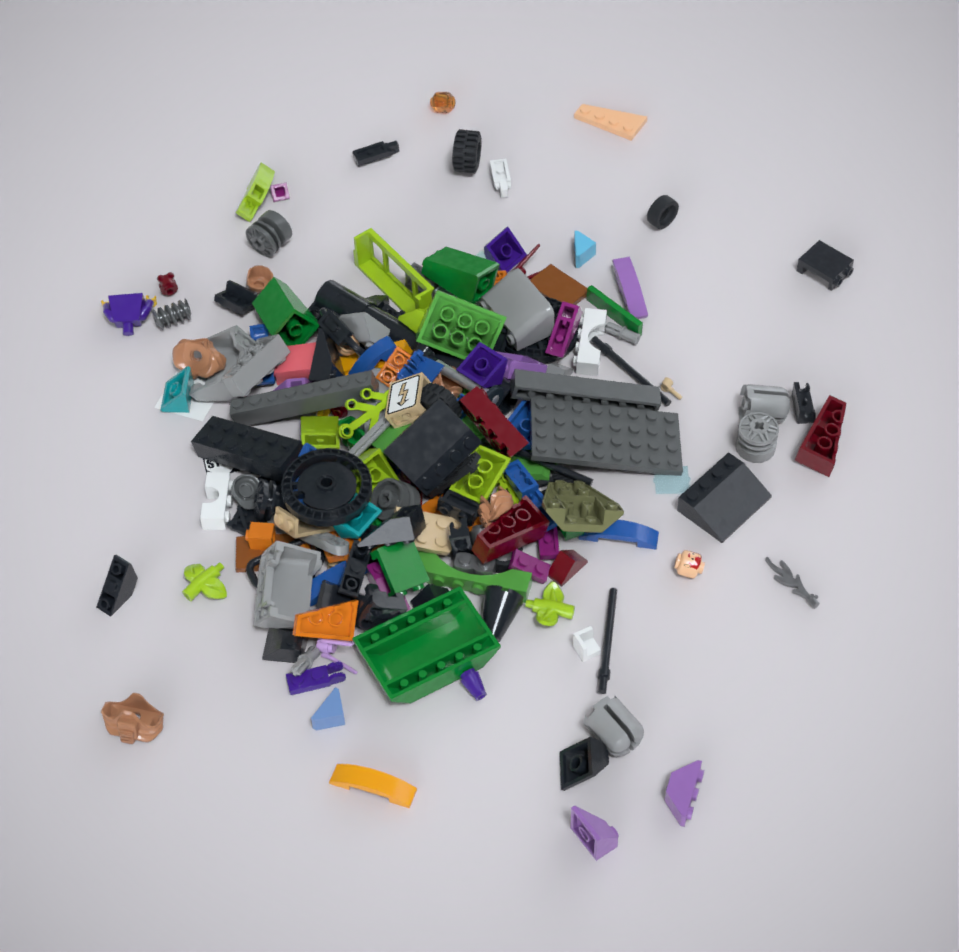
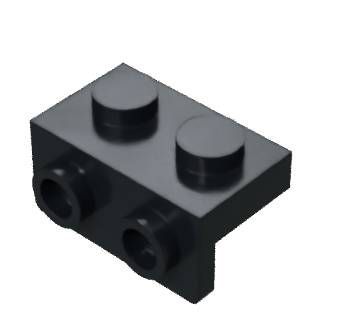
(236, 298)
(458, 507)

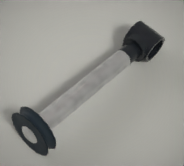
(495, 393)

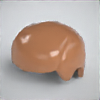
(258, 278)

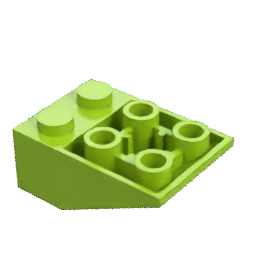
(320, 431)

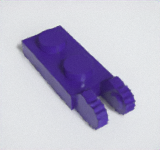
(315, 678)

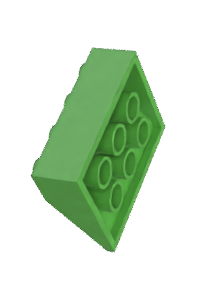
(458, 325)

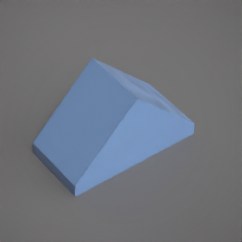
(330, 713)

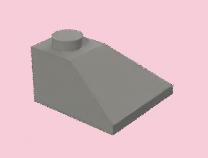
(365, 328)

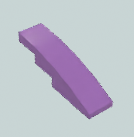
(630, 287)

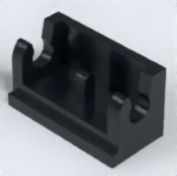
(803, 404)
(460, 538)

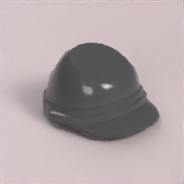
(244, 490)

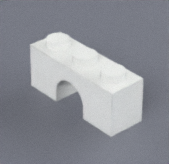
(217, 514)

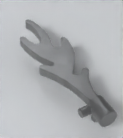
(788, 580)

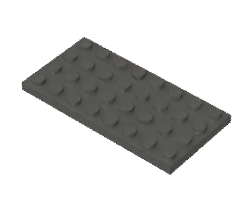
(605, 436)

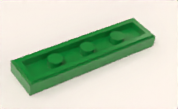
(614, 310)

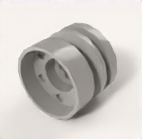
(757, 437)

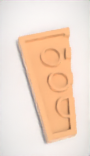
(613, 121)

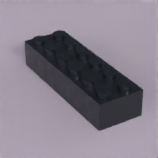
(246, 448)

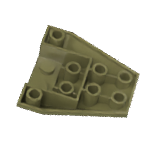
(580, 507)

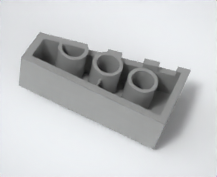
(255, 365)

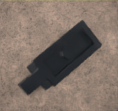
(375, 152)

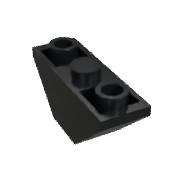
(354, 570)
(117, 586)

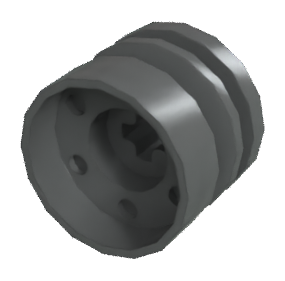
(268, 233)

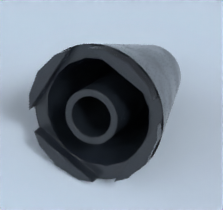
(500, 609)

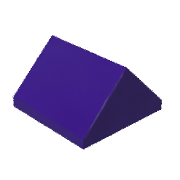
(504, 250)
(484, 366)

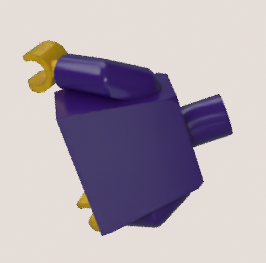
(128, 310)

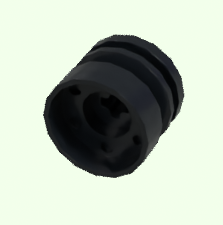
(266, 499)

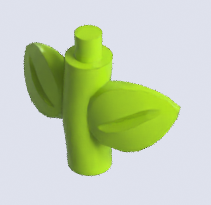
(204, 581)
(551, 606)

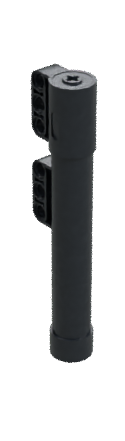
(345, 301)

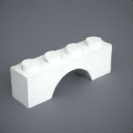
(588, 358)

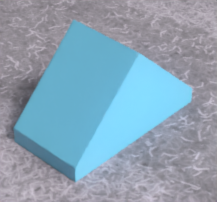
(584, 248)

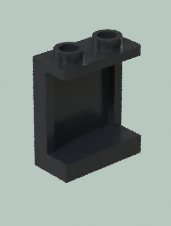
(826, 263)

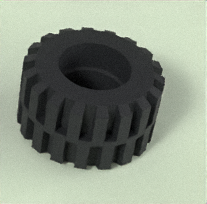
(466, 151)
(432, 392)

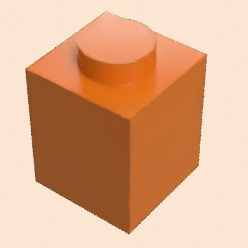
(260, 535)

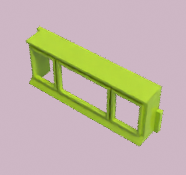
(384, 279)

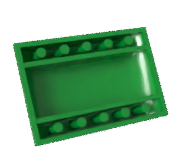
(427, 647)

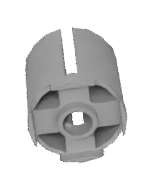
(765, 399)
(615, 726)

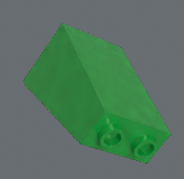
(461, 273)
(285, 313)

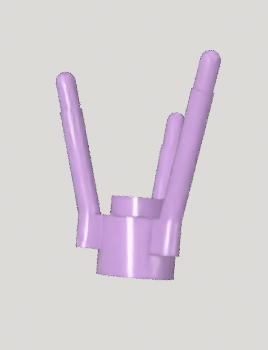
(329, 646)

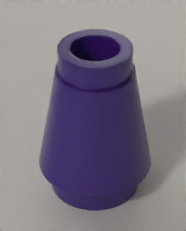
(472, 682)

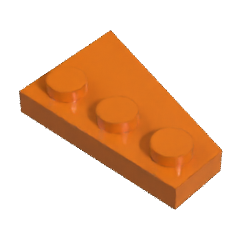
(328, 622)

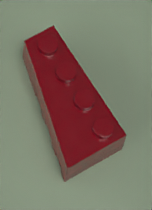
(492, 423)
(822, 440)
(512, 530)

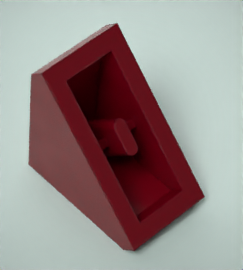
(566, 566)

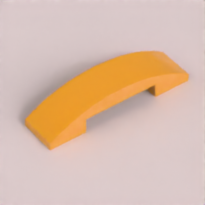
(375, 782)

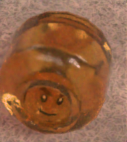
(442, 102)

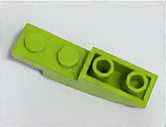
(255, 192)

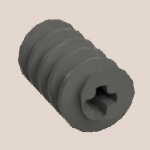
(171, 314)

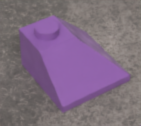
(593, 832)

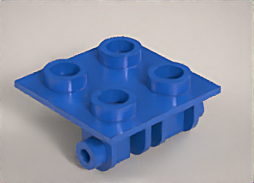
(420, 364)

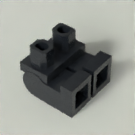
(377, 607)

